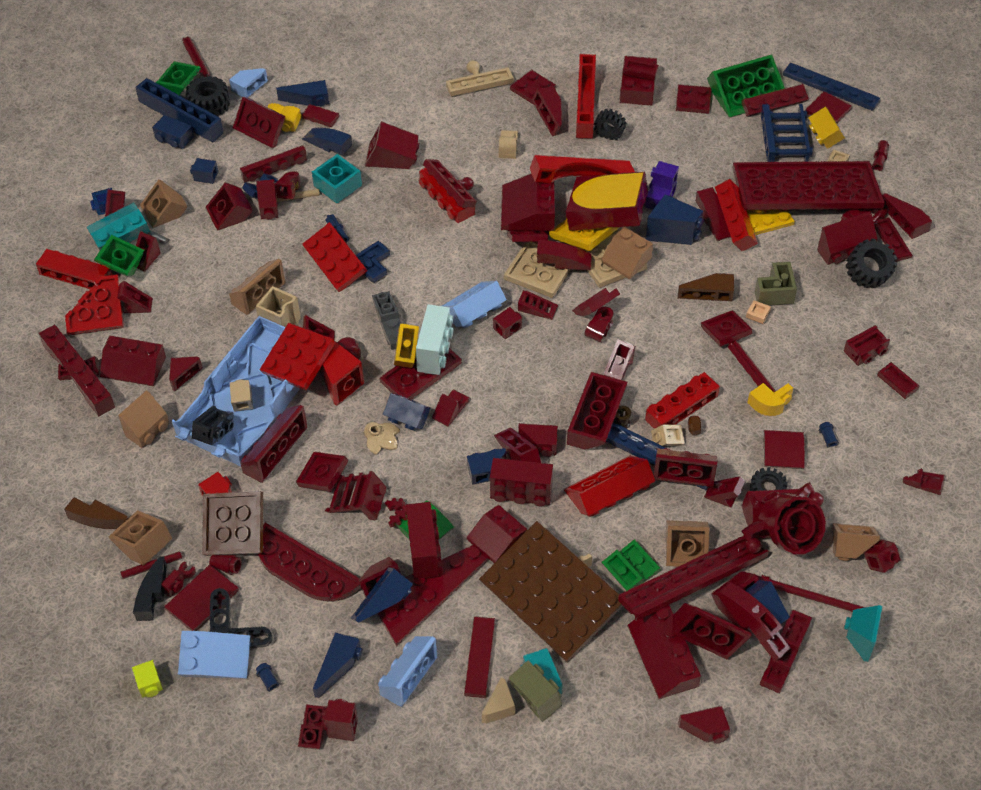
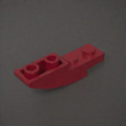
(752, 613)

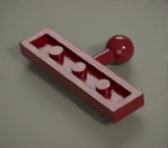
(456, 188)

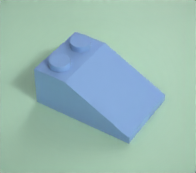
(213, 655)

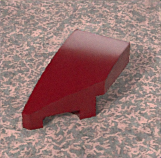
(926, 481)

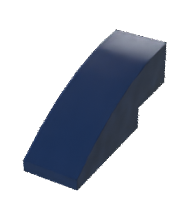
(329, 139)

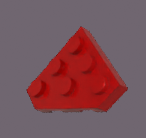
(97, 308)

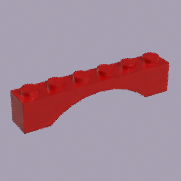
(586, 92)
(550, 168)

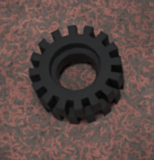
(614, 119)
(768, 476)

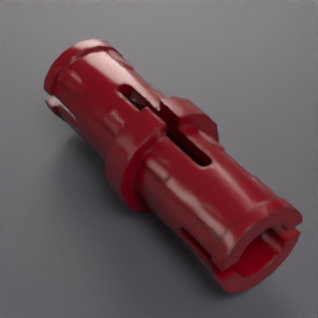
(880, 155)

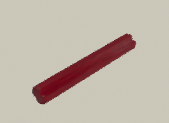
(194, 55)
(749, 365)

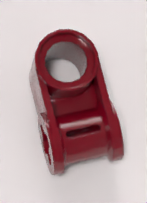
(600, 324)

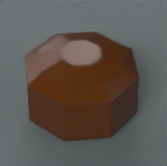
(694, 425)

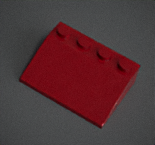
(528, 205)

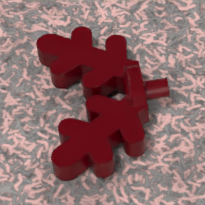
(399, 514)

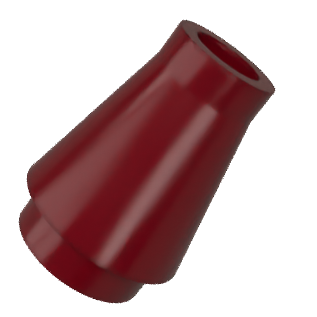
(226, 563)

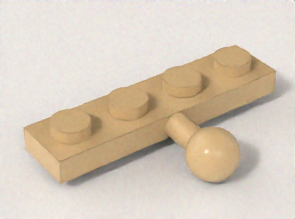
(479, 81)

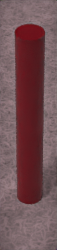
(143, 568)

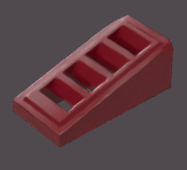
(534, 310)

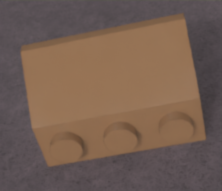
(254, 288)

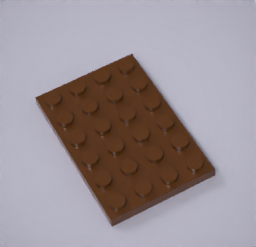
(552, 591)

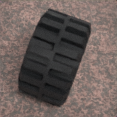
(209, 94)
(876, 251)

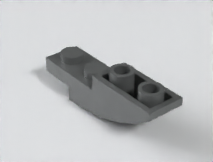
(388, 316)

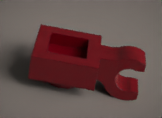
(175, 580)

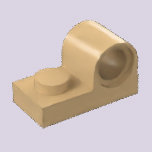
(508, 144)

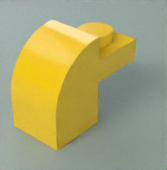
(769, 402)

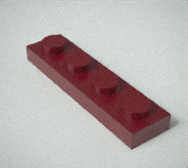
(775, 99)
(273, 164)

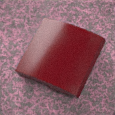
(595, 302)
(784, 449)

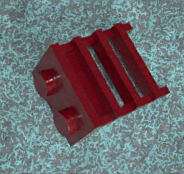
(366, 495)

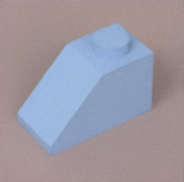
(248, 81)

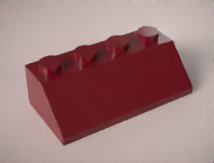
(595, 411)
(275, 443)
(664, 654)

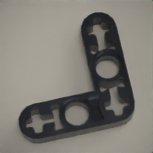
(225, 627)

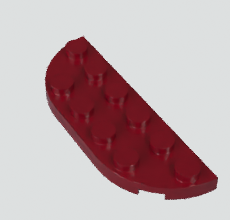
(305, 568)

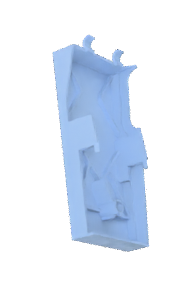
(268, 394)

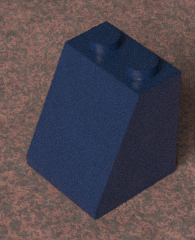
(674, 222)

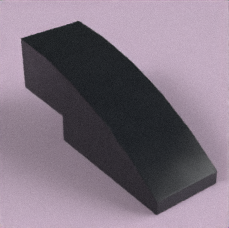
(150, 591)

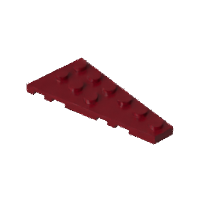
(430, 593)

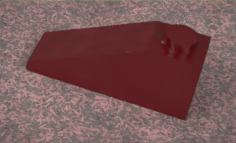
(549, 107)
(907, 216)
(517, 446)

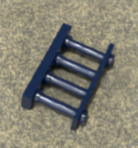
(770, 139)

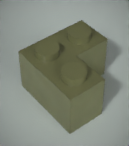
(779, 287)
(539, 693)

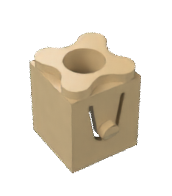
(271, 309)

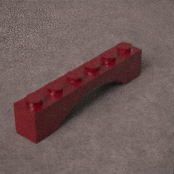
(87, 382)

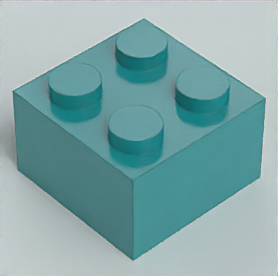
(337, 178)

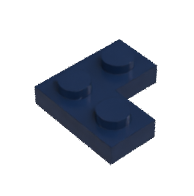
(370, 259)

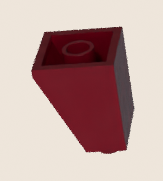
(392, 148)

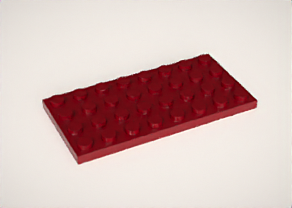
(807, 185)

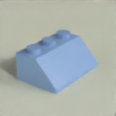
(475, 303)
(408, 669)

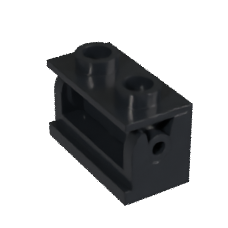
(212, 425)

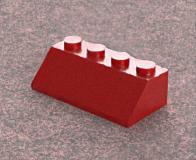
(610, 485)

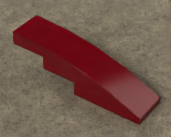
(793, 634)

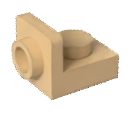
(668, 435)

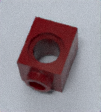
(507, 322)

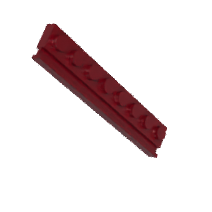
(689, 578)

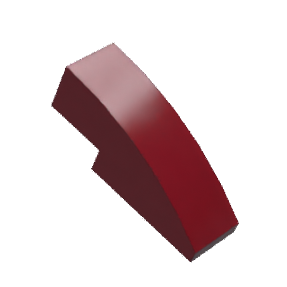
(712, 213)
(563, 255)

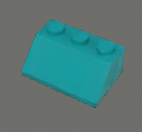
(123, 224)

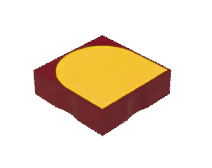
(607, 201)

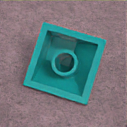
(863, 629)

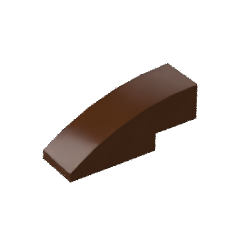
(94, 515)

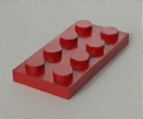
(334, 257)

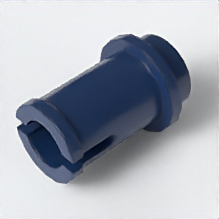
(826, 430)
(267, 677)

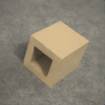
(241, 395)

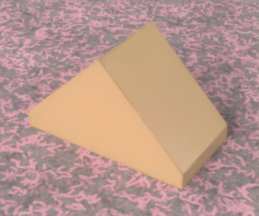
(500, 704)

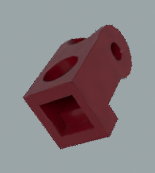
(290, 183)

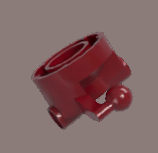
(805, 515)

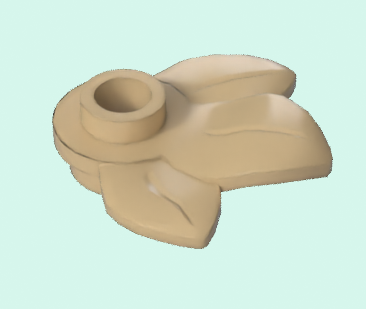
(382, 438)

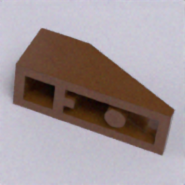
(712, 287)

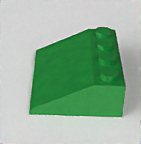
(744, 81)

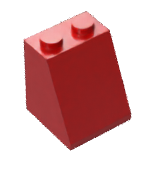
(341, 373)

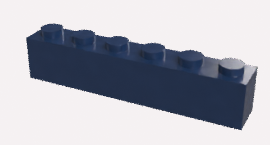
(174, 106)

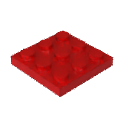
(297, 356)

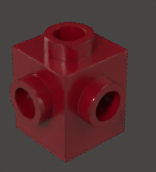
(882, 556)

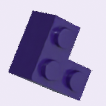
(663, 182)

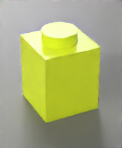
(147, 679)

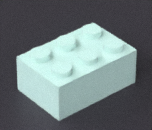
(434, 339)

